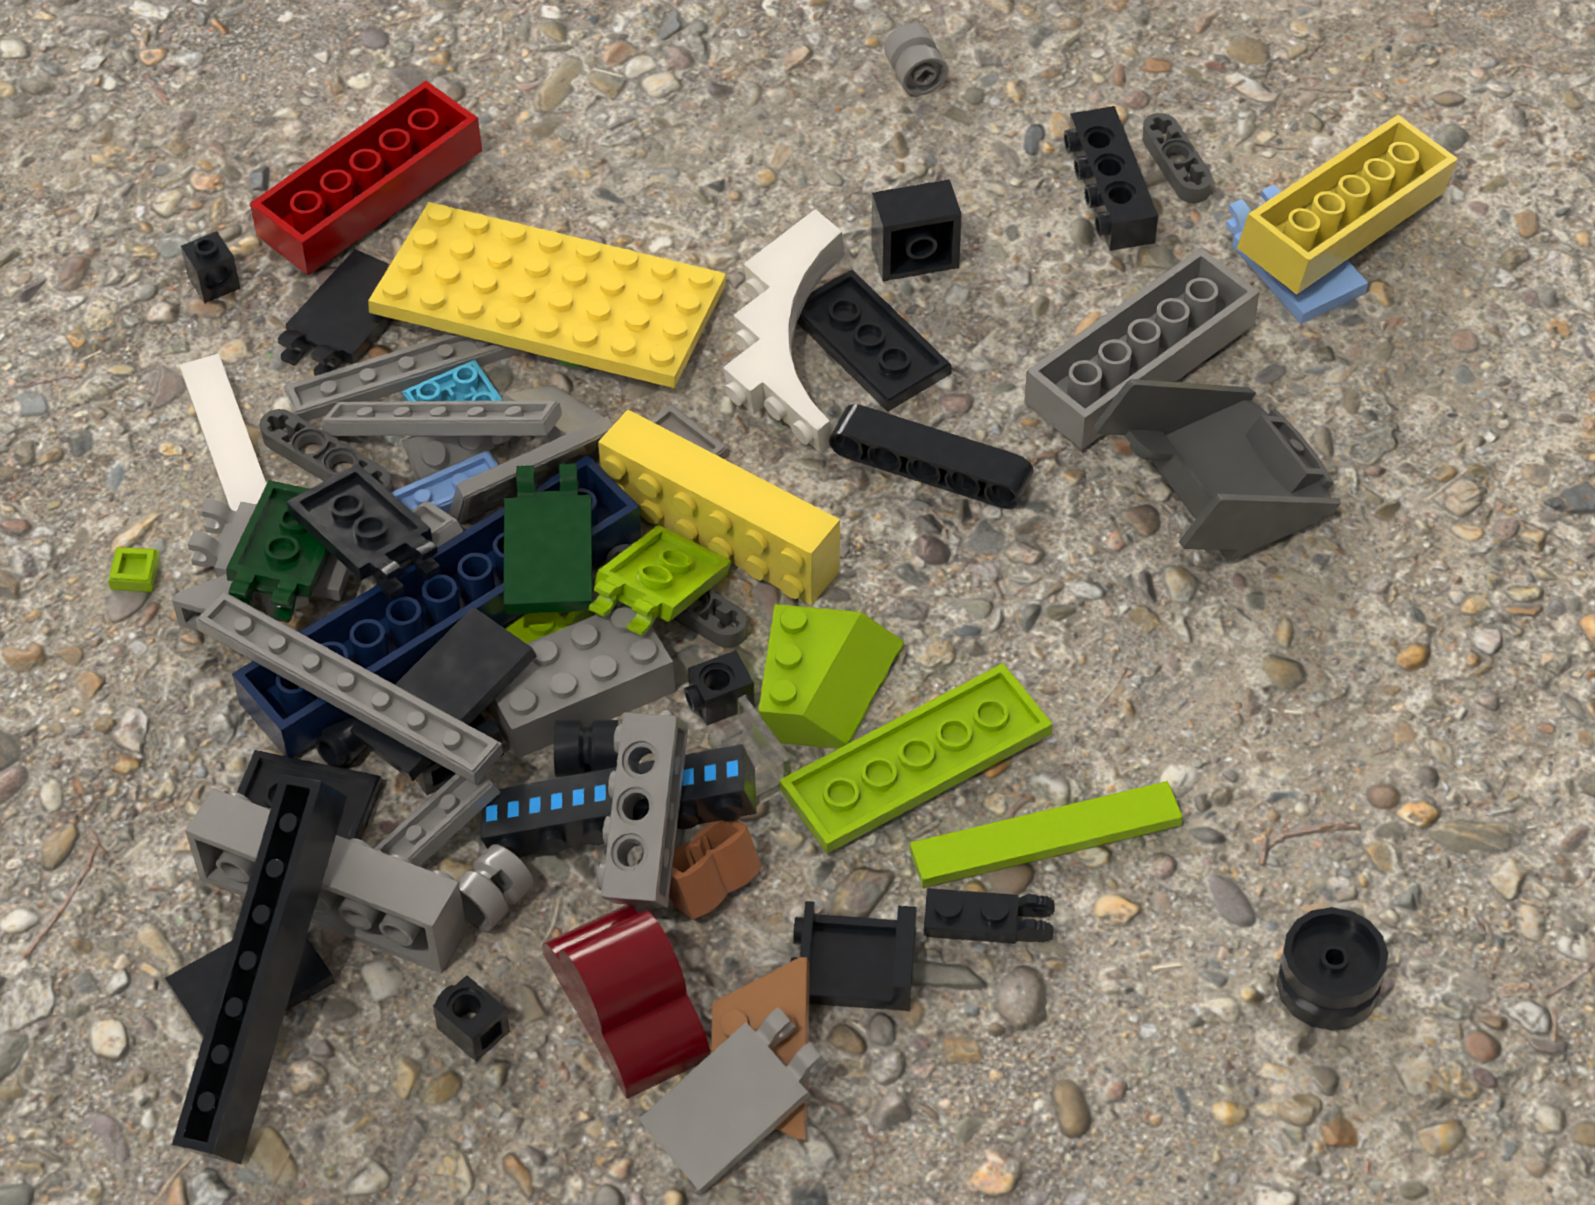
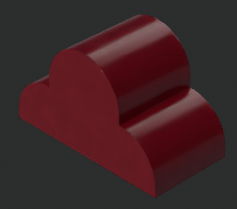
(630, 997)

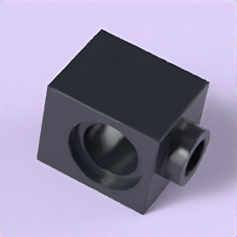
(210, 267)
(722, 673)
(477, 1033)

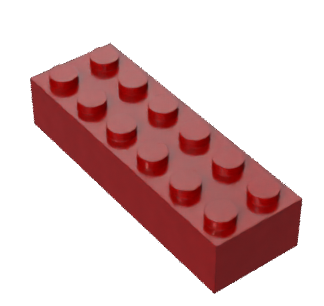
(366, 177)

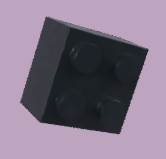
(916, 230)

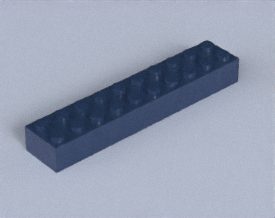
(398, 632)

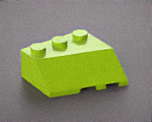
(823, 673)

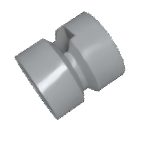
(916, 59)
(496, 881)

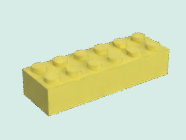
(1346, 204)
(723, 507)

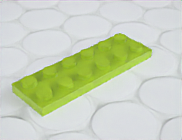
(915, 757)

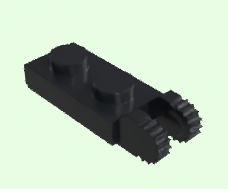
(987, 916)

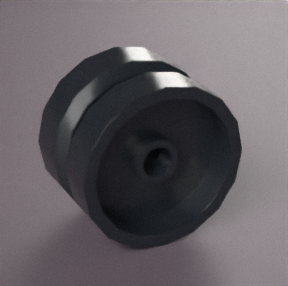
(1332, 968)

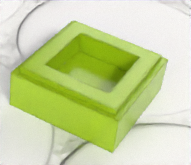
(134, 569)

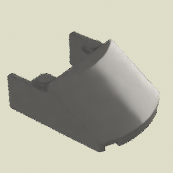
(1226, 459)

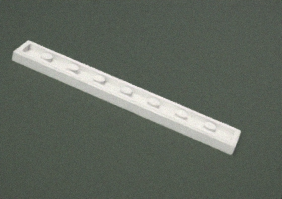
(227, 439)

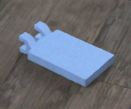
(1325, 294)

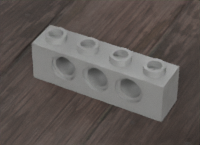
(651, 878)

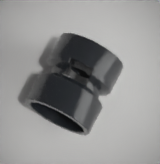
(583, 747)

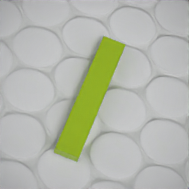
(1045, 834)

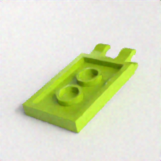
(657, 578)

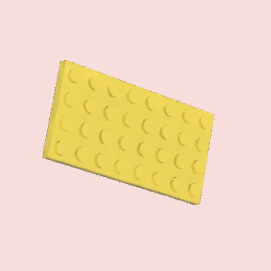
(549, 294)

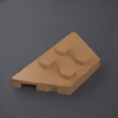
(752, 1003)

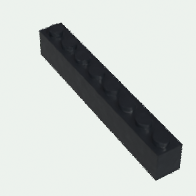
(260, 969)

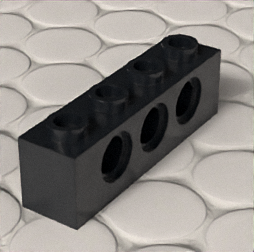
(1111, 178)

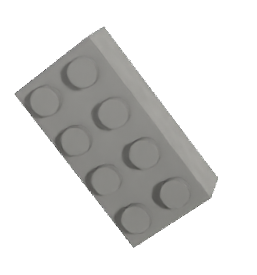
(582, 675)

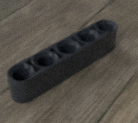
(931, 456)

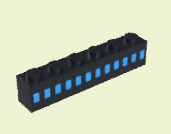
(573, 808)

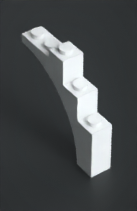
(780, 283)

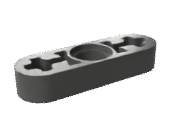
(1177, 172)

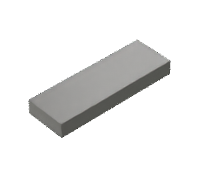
(438, 818)

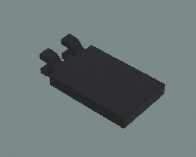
(338, 316)
(366, 528)

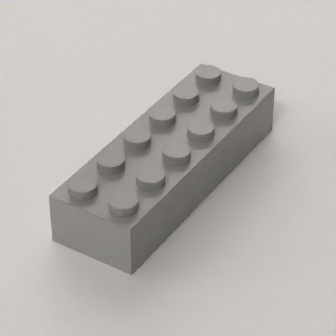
(1147, 337)
(363, 891)

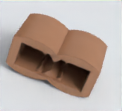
(711, 866)

